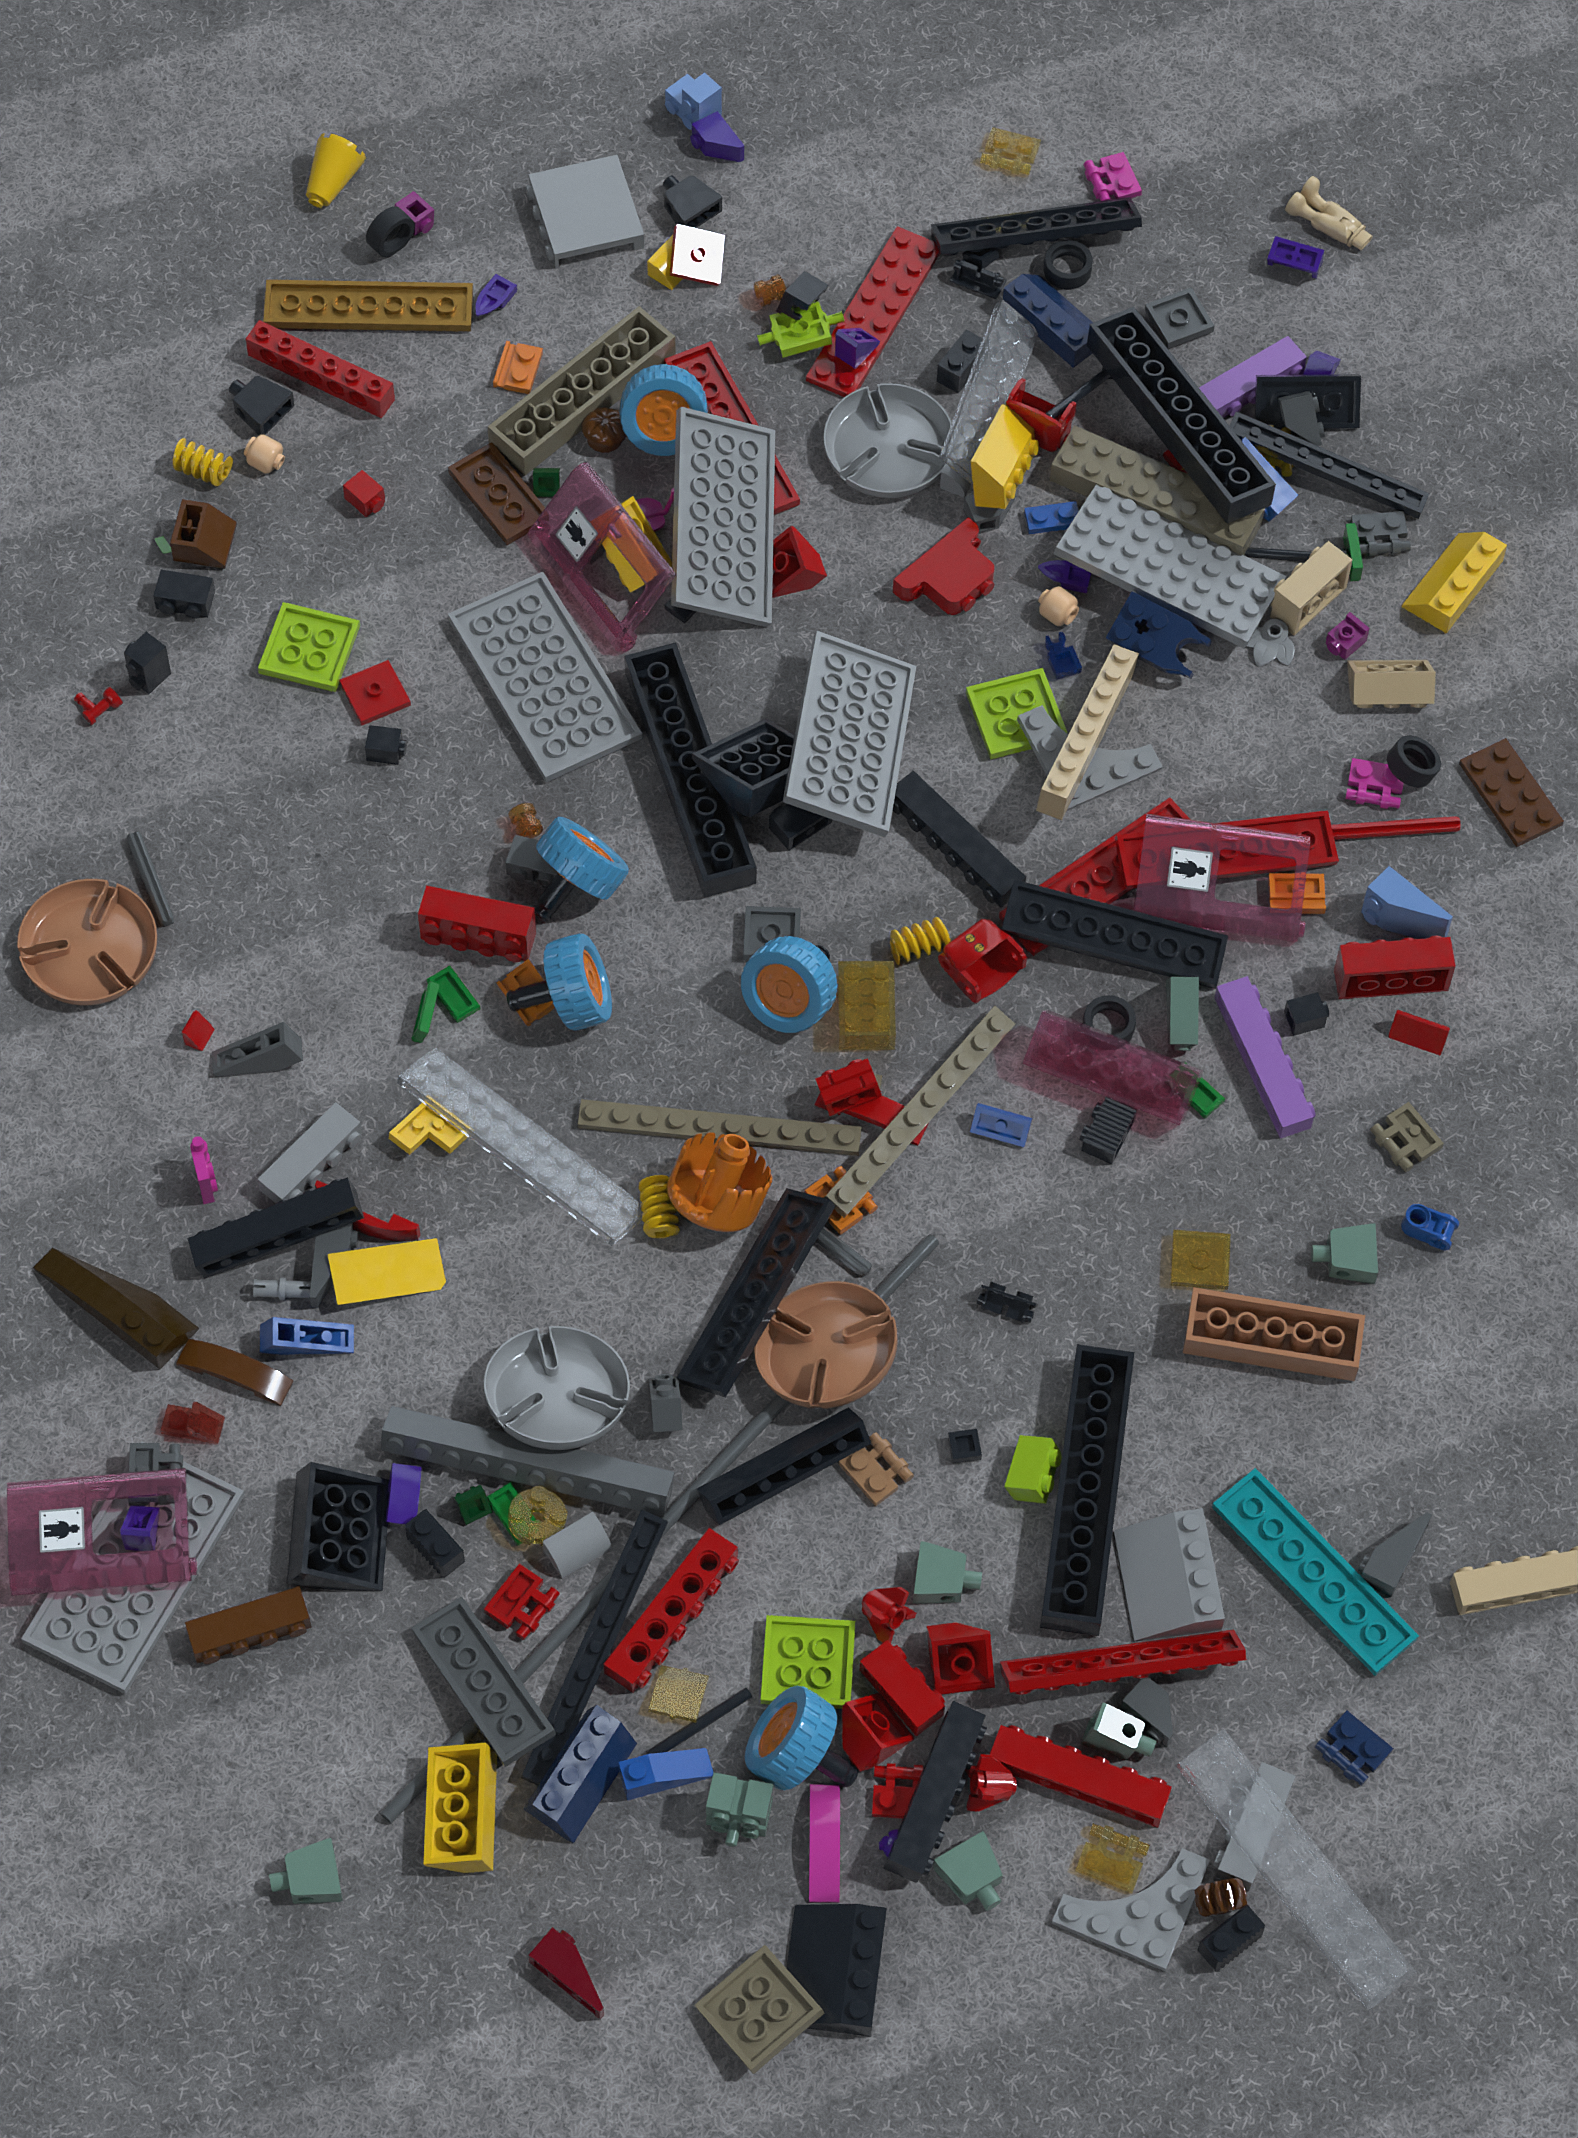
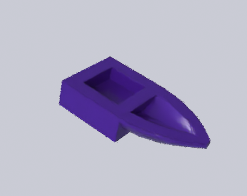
(494, 295)
(1067, 574)

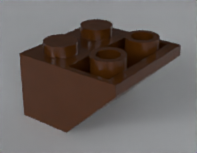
(202, 535)

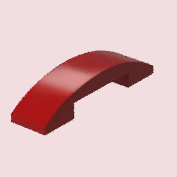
(877, 1112)
(395, 1230)

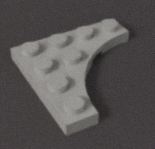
(1107, 769)
(1141, 1924)

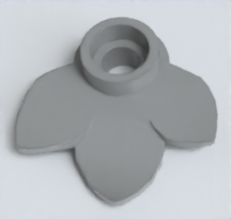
(1271, 646)

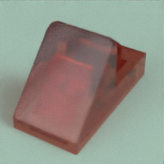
(193, 1423)

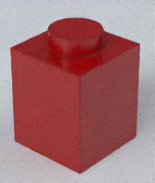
(364, 493)

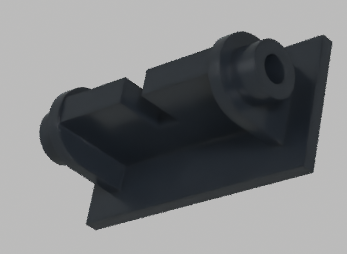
(977, 279)
(1018, 1305)

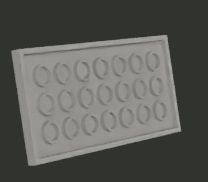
(723, 517)
(1169, 565)
(544, 676)
(850, 734)
(116, 1628)

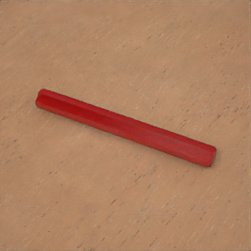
(1396, 827)

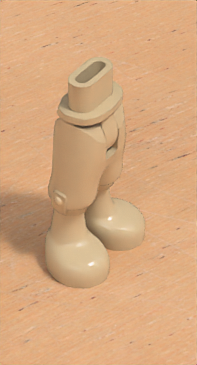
(1331, 219)

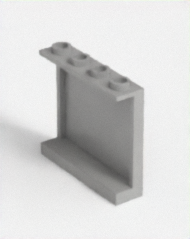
(584, 208)

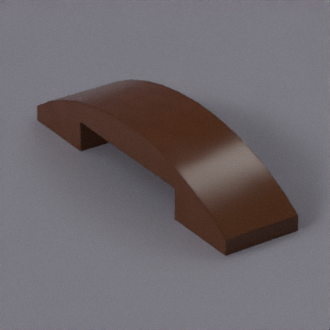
(235, 1369)

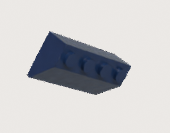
(1052, 315)
(581, 1773)

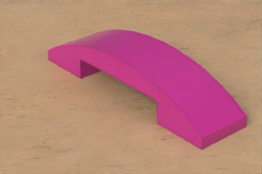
(824, 1844)

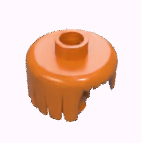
(719, 1182)

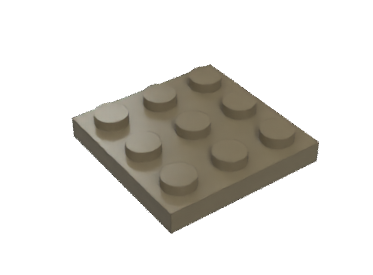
(759, 2009)

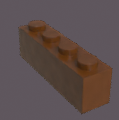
(248, 1625)

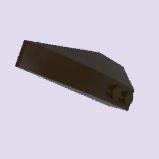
(124, 1308)

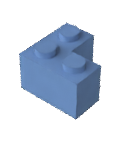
(693, 98)

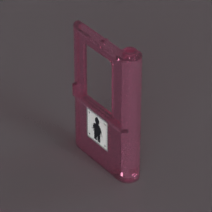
(572, 532)
(1182, 869)
(54, 1535)

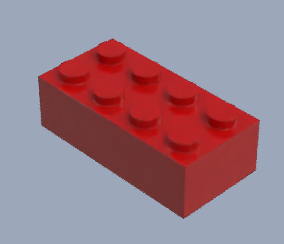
(477, 924)
(1394, 967)

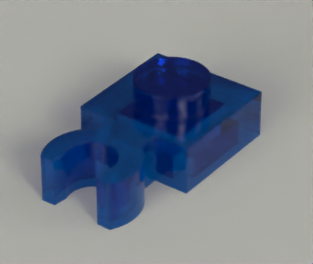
(1062, 659)

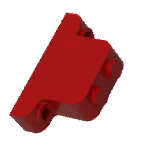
(949, 572)

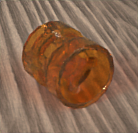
(770, 290)
(525, 820)

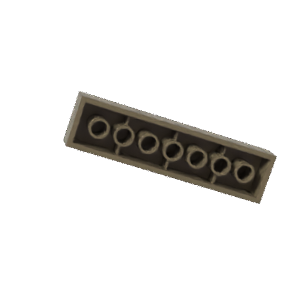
(587, 382)
(1093, 460)

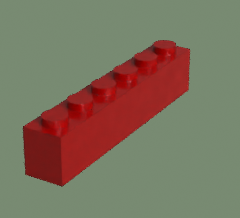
(1081, 1776)

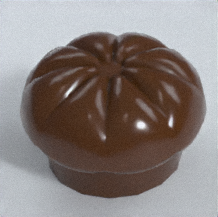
(603, 429)

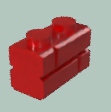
(848, 1086)

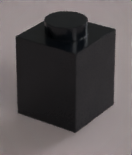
(385, 745)
(1306, 1013)

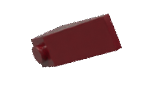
(562, 1964)

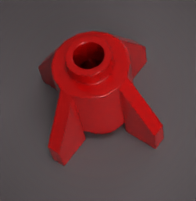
(886, 1610)
(989, 1783)

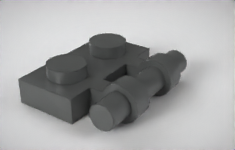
(1380, 527)
(148, 1458)

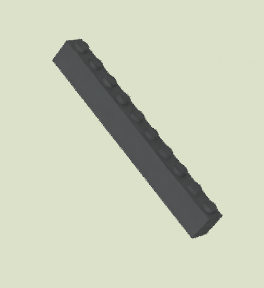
(507, 1458)

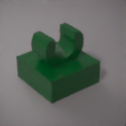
(546, 481)
(473, 1504)

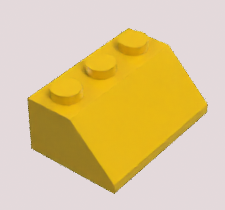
(626, 573)

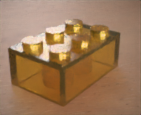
(866, 1005)

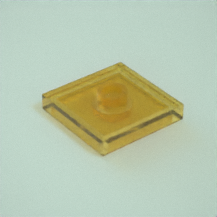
(1200, 1259)

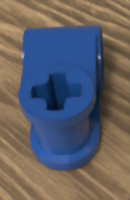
(1431, 1227)

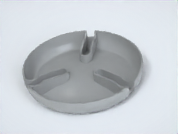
(887, 440)
(556, 1387)

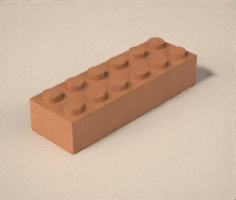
(1274, 1334)

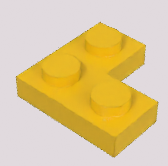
(425, 1124)

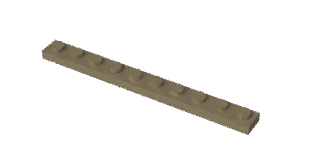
(919, 1111)
(688, 1123)

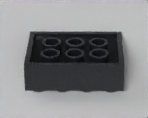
(749, 766)
(338, 1529)
(838, 1962)

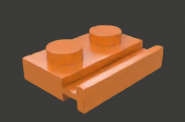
(518, 367)
(1281, 890)
(521, 976)

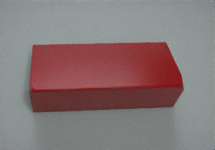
(1419, 1032)

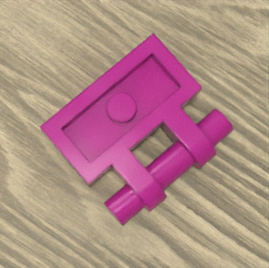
(1119, 175)
(1373, 776)
(203, 1169)

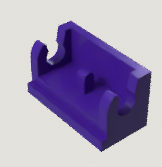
(1296, 255)

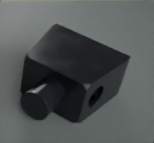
(690, 201)
(261, 403)

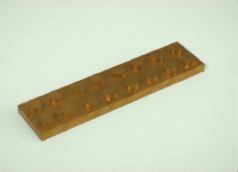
(368, 305)

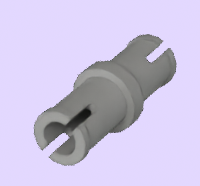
(281, 1289)

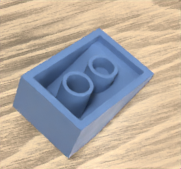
(1403, 908)

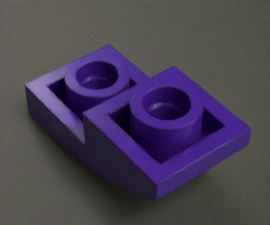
(403, 1493)

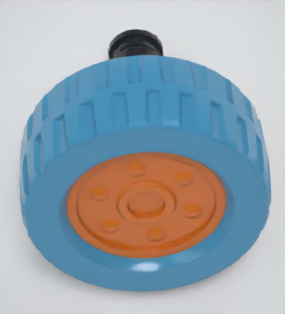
(651, 404)
(580, 862)
(573, 982)
(789, 984)
(795, 1740)

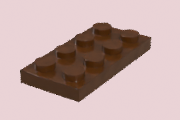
(497, 492)
(1511, 792)

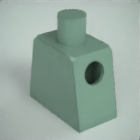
(1350, 1253)
(942, 1575)
(1116, 1733)
(971, 1871)
(310, 1874)

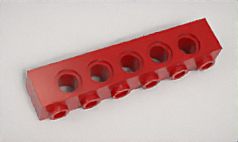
(320, 369)
(709, 1549)

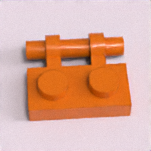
(840, 1224)

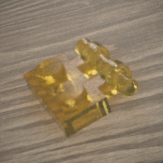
(1010, 145)
(1109, 1866)

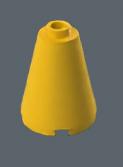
(332, 168)

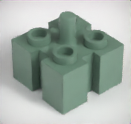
(738, 1806)

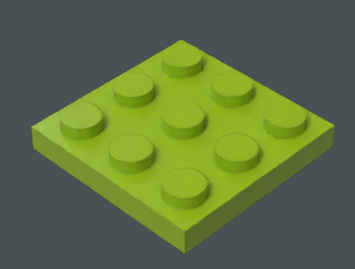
(309, 647)
(999, 704)
(809, 1655)

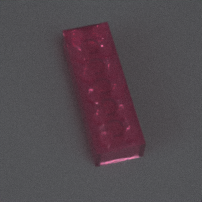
(1112, 1067)

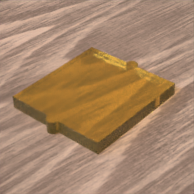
(678, 1693)

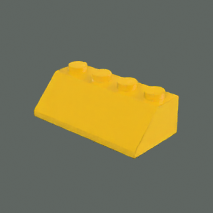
(1002, 459)
(1456, 579)
(460, 1808)

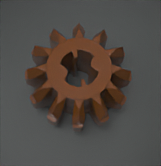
(1220, 1897)

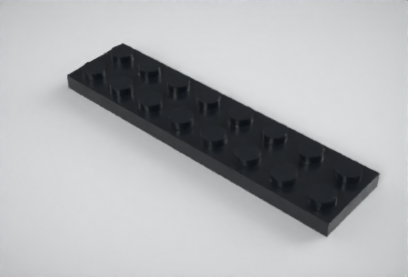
(1036, 225)
(1114, 933)
(755, 1292)

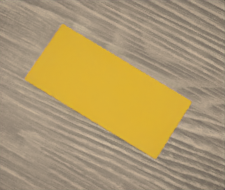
(387, 1271)

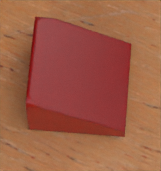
(197, 1031)

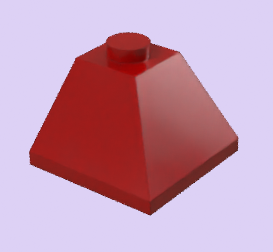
(795, 564)
(960, 1658)
(871, 1731)

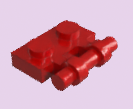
(514, 1596)
(893, 1800)

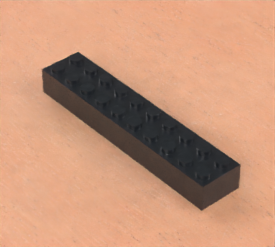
(1181, 415)
(674, 733)
(1087, 1490)

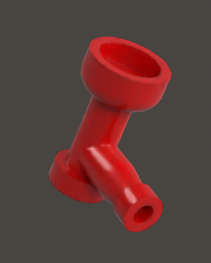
(92, 711)

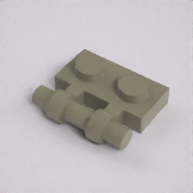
(1413, 1132)

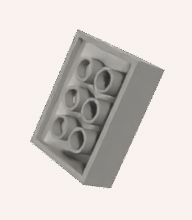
(1169, 1576)

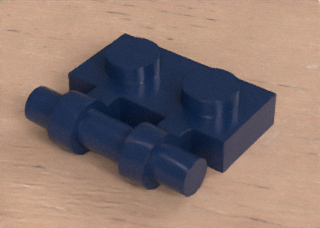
(1358, 1741)

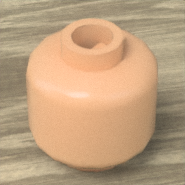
(264, 453)
(1058, 606)

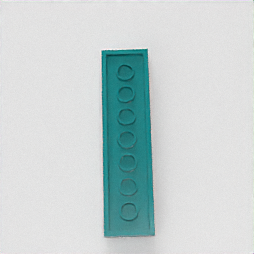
(1315, 1571)

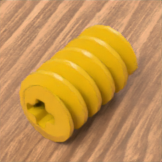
(201, 464)
(918, 938)
(657, 1208)

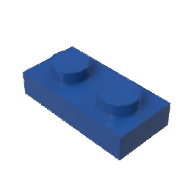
(1050, 517)
(1001, 1125)

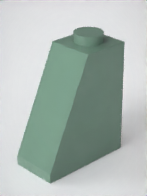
(1182, 1012)

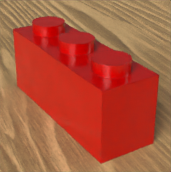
(903, 1687)

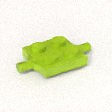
(803, 334)

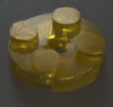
(536, 1500)

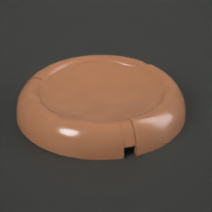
(87, 942)
(827, 1345)

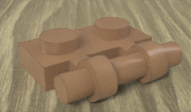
(870, 1476)

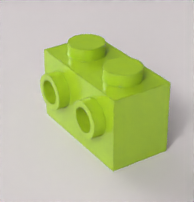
(1033, 1469)

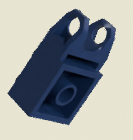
(1164, 639)

